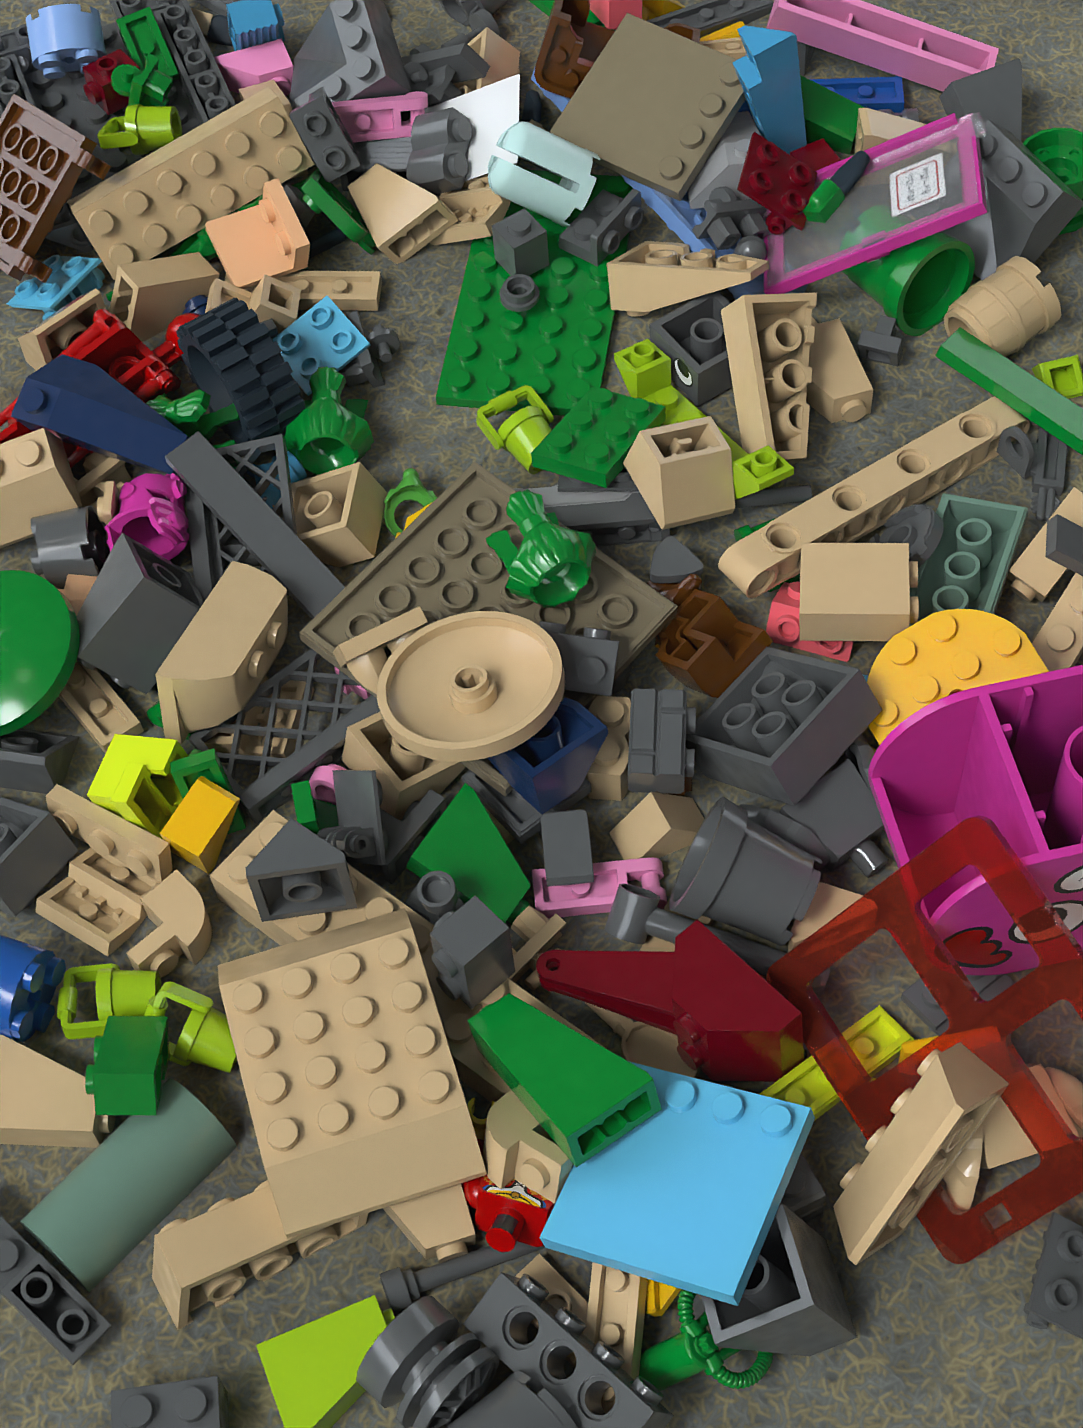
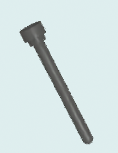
(405, 1286)

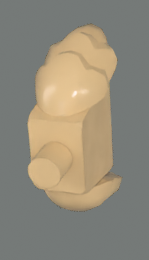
(1002, 1138)

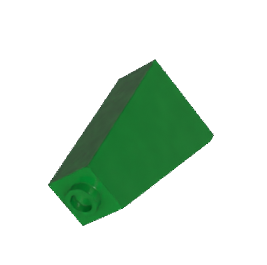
(563, 1078)

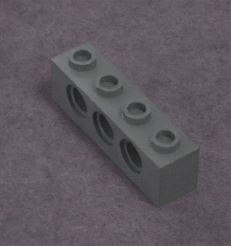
(502, 1326)

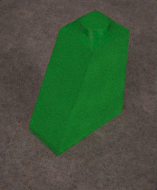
(829, 116)
(475, 856)

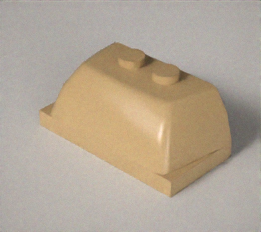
(223, 652)

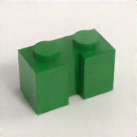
(129, 1065)

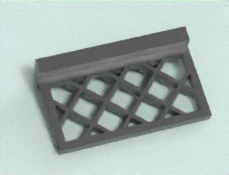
(205, 528)
(324, 748)

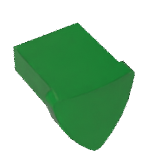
(311, 812)

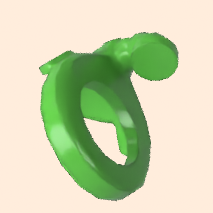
(408, 489)

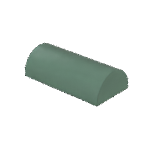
(971, 557)
(129, 1185)

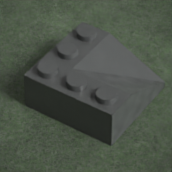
(350, 55)
(1023, 204)
(782, 724)

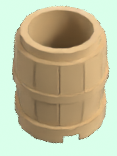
(1006, 307)

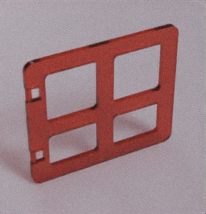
(975, 1022)

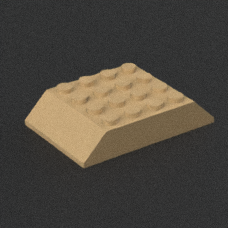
(348, 1073)

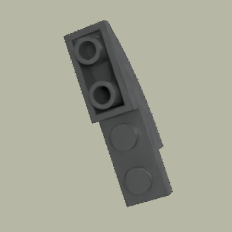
(47, 1298)

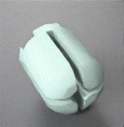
(555, 156)

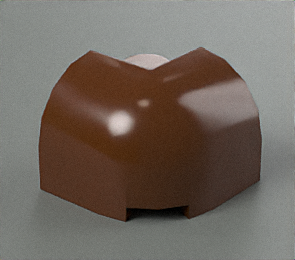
(708, 644)

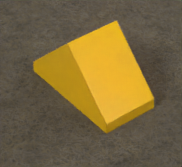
(201, 824)

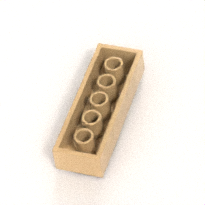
(191, 181)

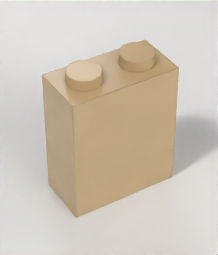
(856, 591)

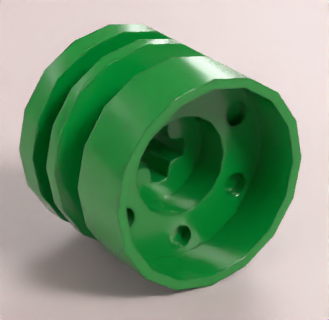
(1063, 154)

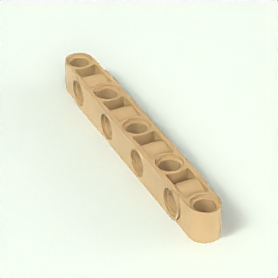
(870, 496)

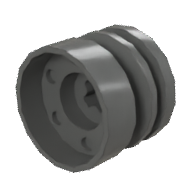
(427, 1368)

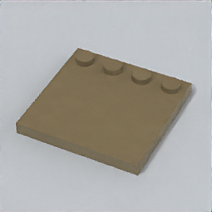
(653, 106)

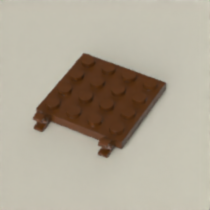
(36, 178)

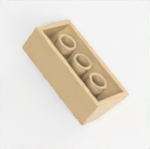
(33, 483)
(915, 1149)

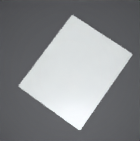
(490, 114)

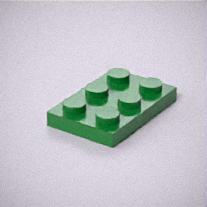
(596, 436)

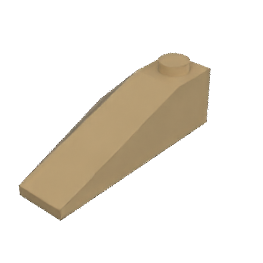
(667, 274)

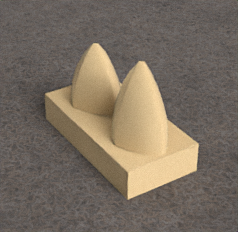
(365, 652)

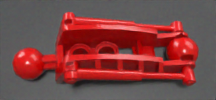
(124, 358)

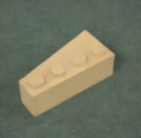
(769, 369)

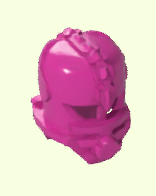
(152, 514)

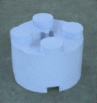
(65, 39)

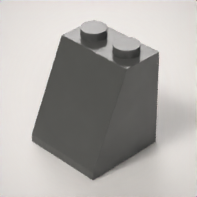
(135, 614)
(790, 1298)

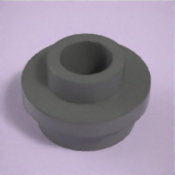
(519, 293)

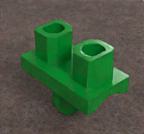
(144, 87)

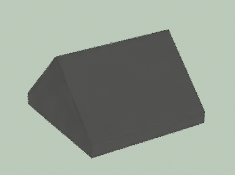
(35, 759)
(299, 876)

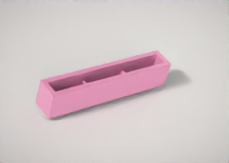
(883, 40)

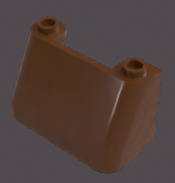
(574, 45)

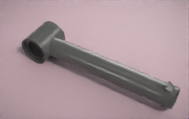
(637, 916)

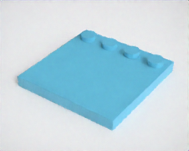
(685, 1189)

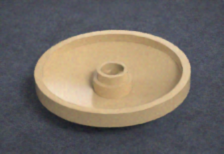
(471, 686)

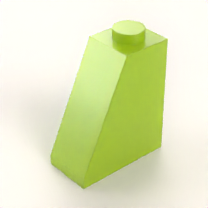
(318, 1363)

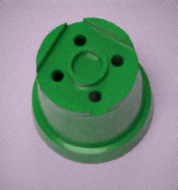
(918, 280)

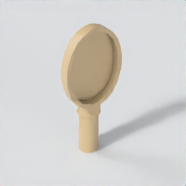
(645, 1043)

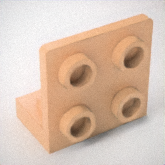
(260, 239)

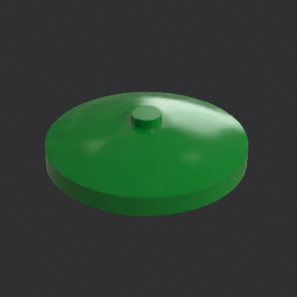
(35, 647)

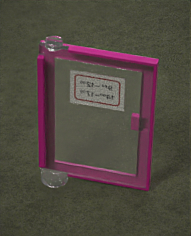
(905, 194)

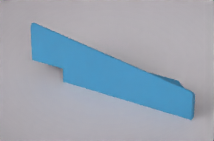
(773, 85)

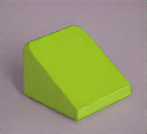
(1062, 375)

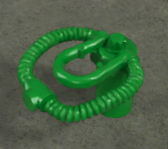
(695, 1352)

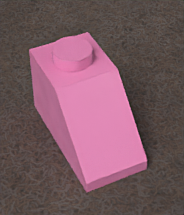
(257, 66)

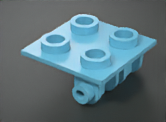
(68, 281)
(320, 340)

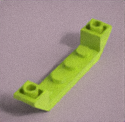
(648, 376)

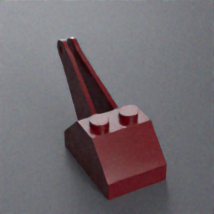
(701, 992)

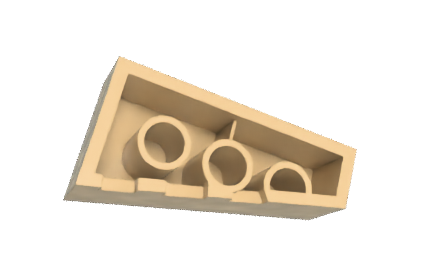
(225, 1247)

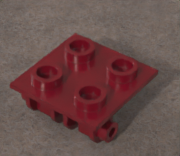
(777, 184)

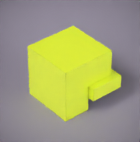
(138, 781)

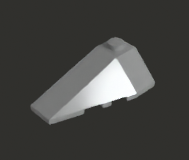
(725, 162)

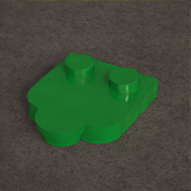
(327, 198)

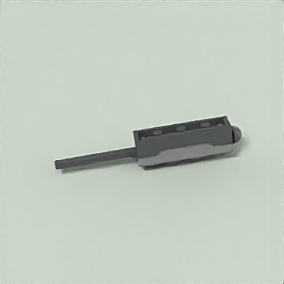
(625, 516)

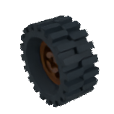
(241, 365)

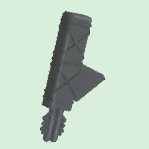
(1042, 461)

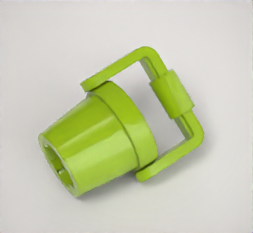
(144, 127)
(522, 430)
(116, 995)
(205, 1034)

